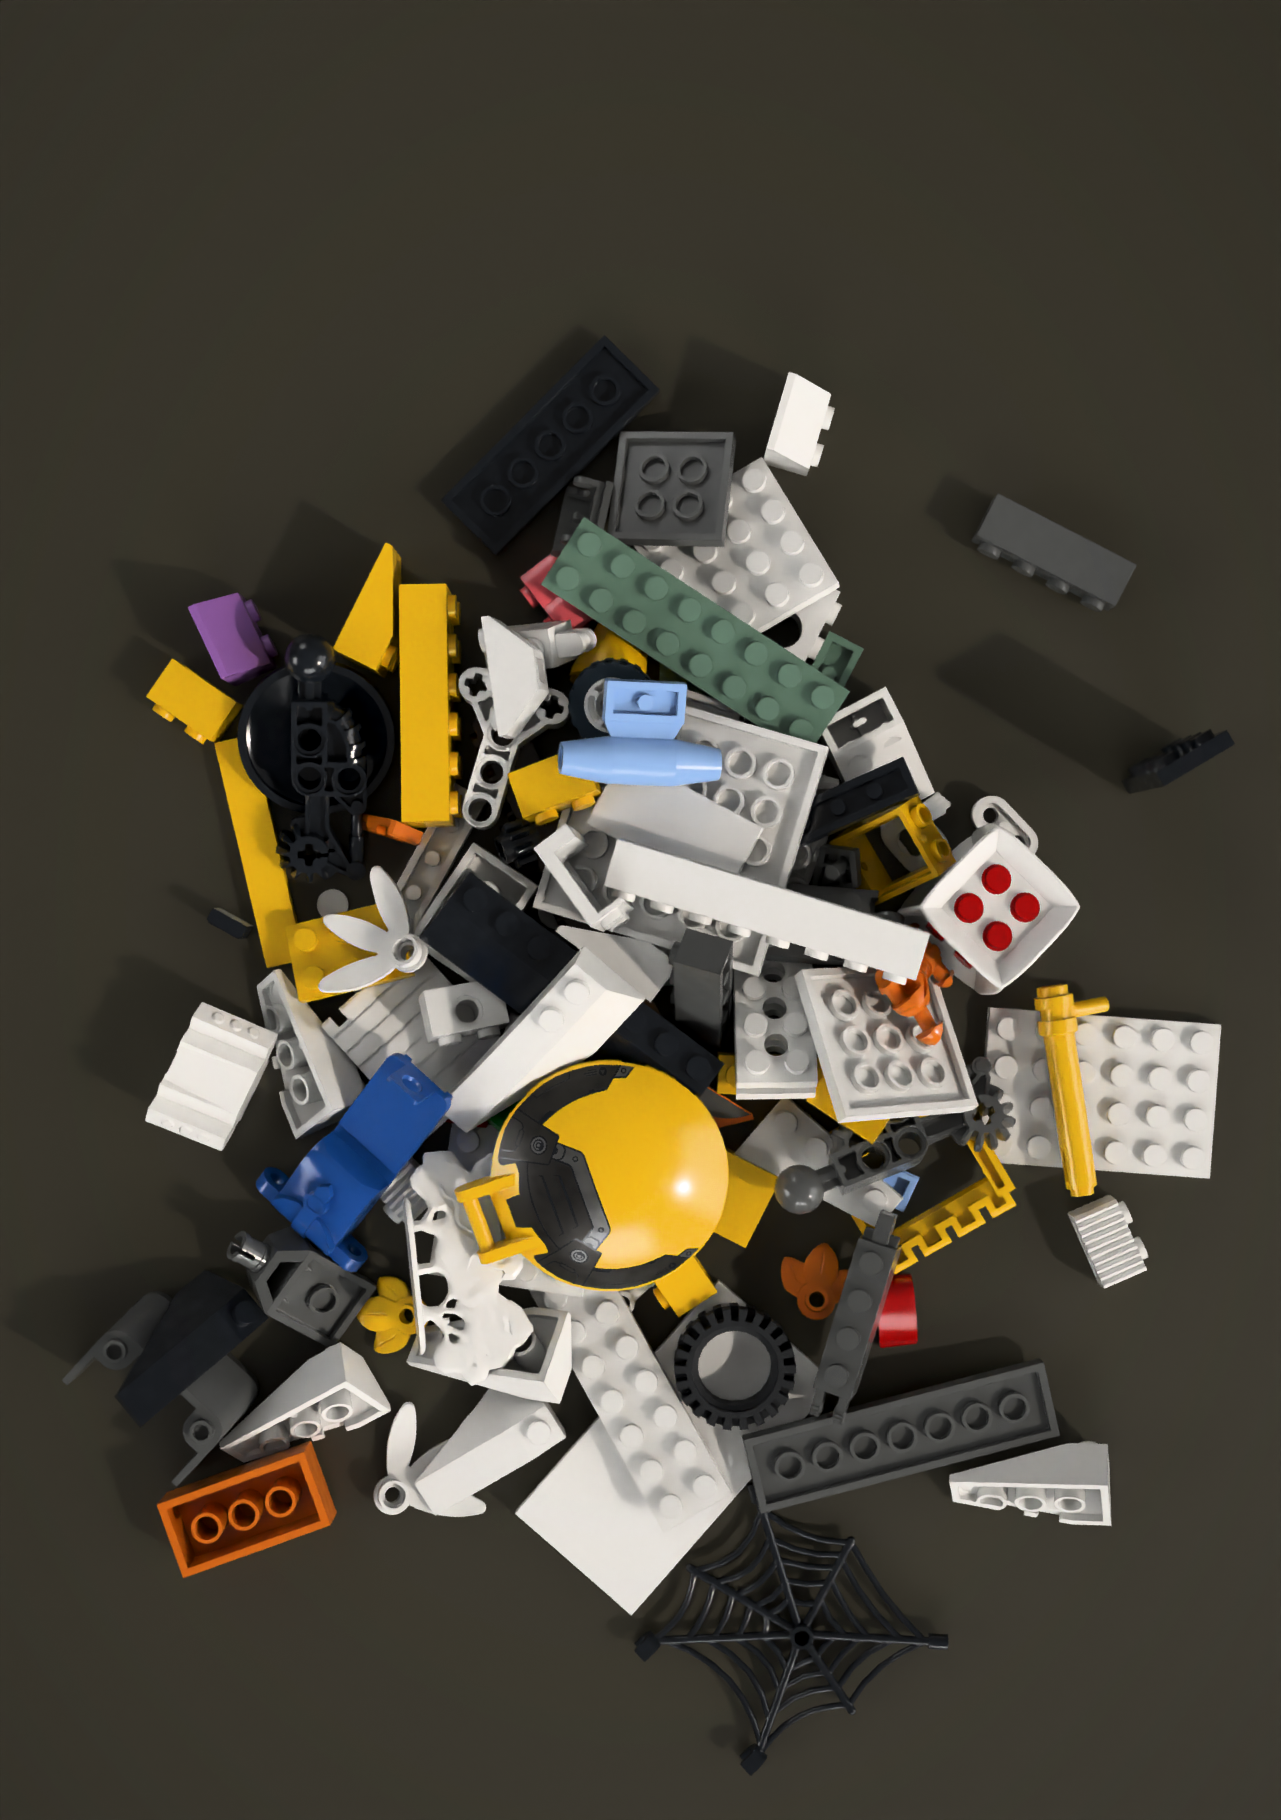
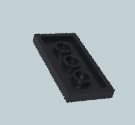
(1176, 760)

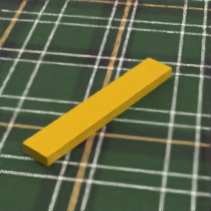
(257, 847)

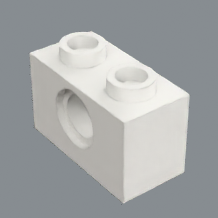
(442, 1023)

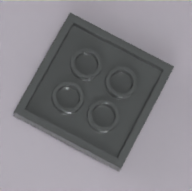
(672, 488)

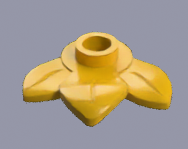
(386, 1315)

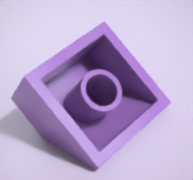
(234, 637)

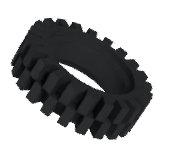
(737, 1412)

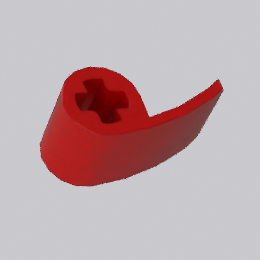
(899, 1317)

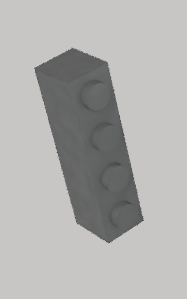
(1053, 553)
(702, 987)

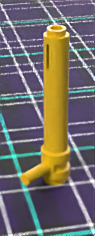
(1058, 1030)

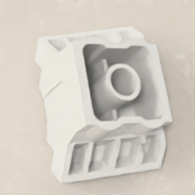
(212, 1077)

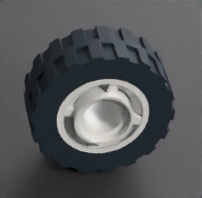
(588, 691)

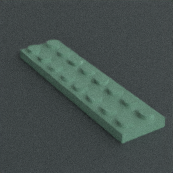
(693, 635)

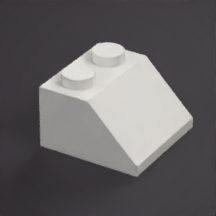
(798, 425)

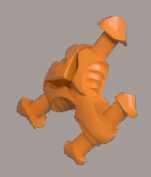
(915, 995)

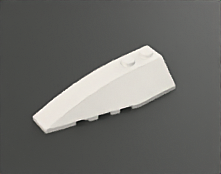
(553, 1032)

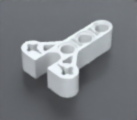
(502, 755)

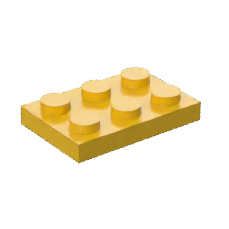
(318, 952)

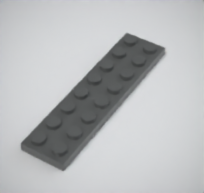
(901, 1435)

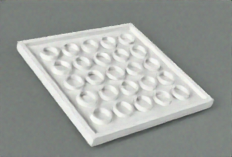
(763, 779)

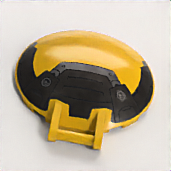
(603, 1177)

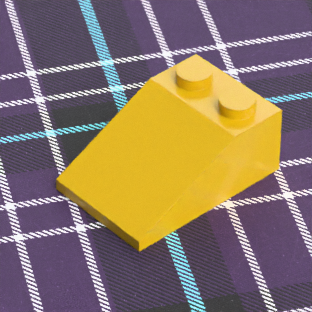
(372, 626)

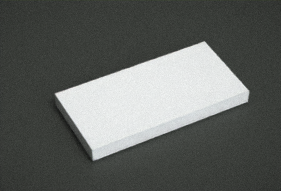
(676, 823)

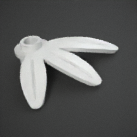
(389, 946)
(402, 1476)

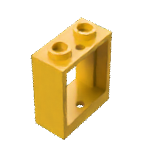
(924, 834)

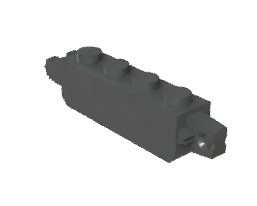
(857, 1316)

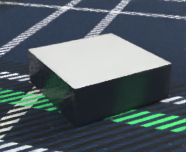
(229, 923)

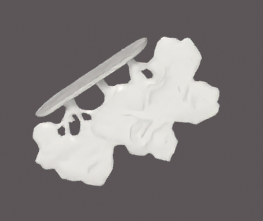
(491, 1321)

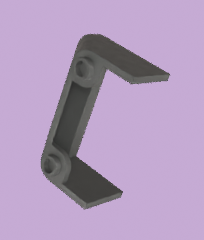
(217, 1395)

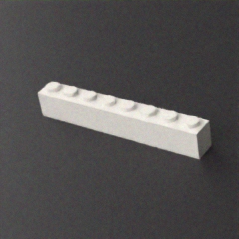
(766, 909)

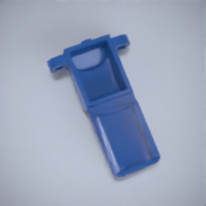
(357, 1160)

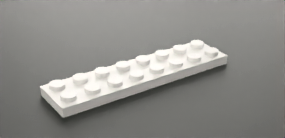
(639, 1406)

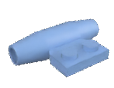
(641, 740)

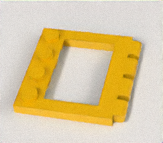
(958, 1210)

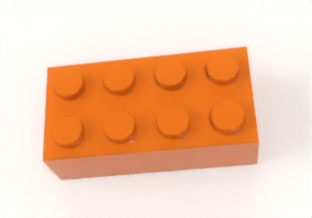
(247, 1509)

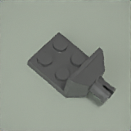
(301, 1284)

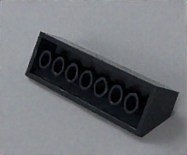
(520, 958)

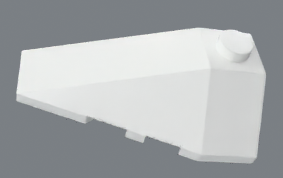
(536, 1370)

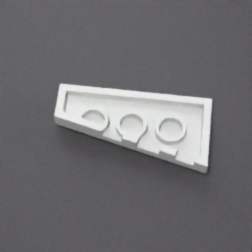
(794, 1138)

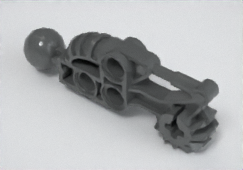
(802, 1189)

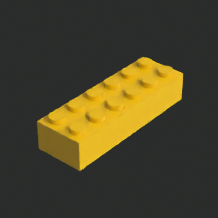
(428, 705)

